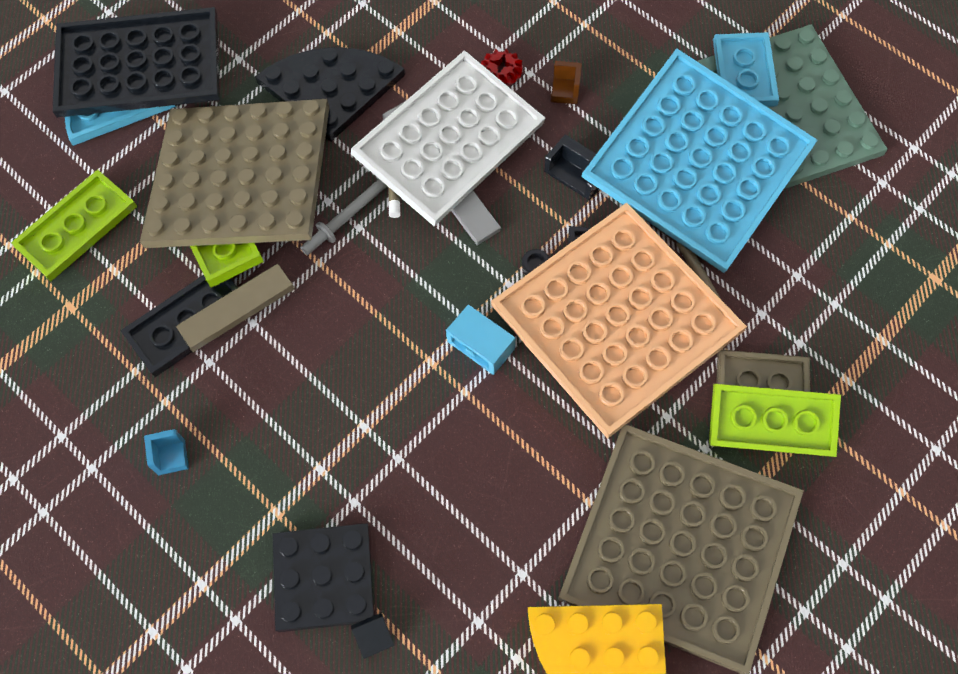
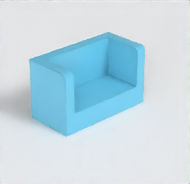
(480, 339)

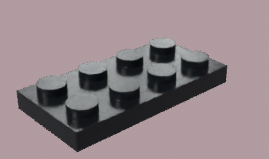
(155, 333)

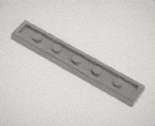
(471, 213)

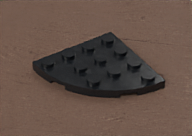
(342, 75)

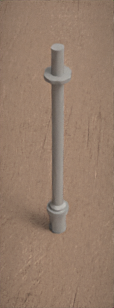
(326, 231)

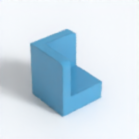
(166, 452)

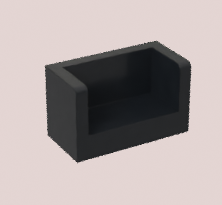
(567, 164)

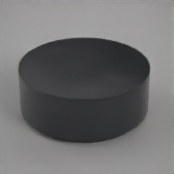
(533, 259)

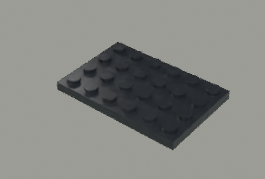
(136, 62)

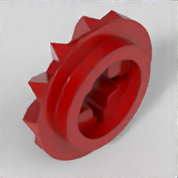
(513, 68)

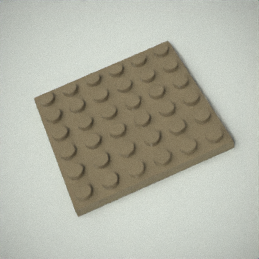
(237, 174)
(685, 537)

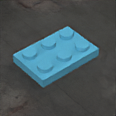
(748, 64)

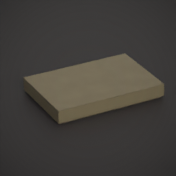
(763, 370)

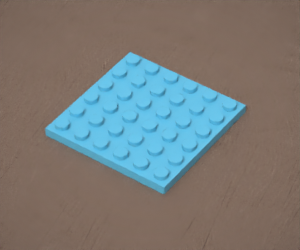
(699, 159)

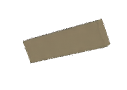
(235, 307)

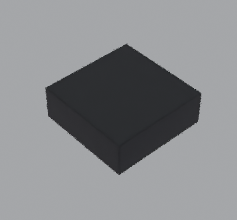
(372, 635)

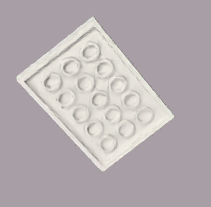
(448, 137)

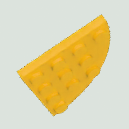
(599, 639)

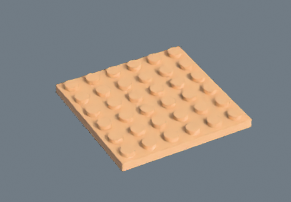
(617, 318)

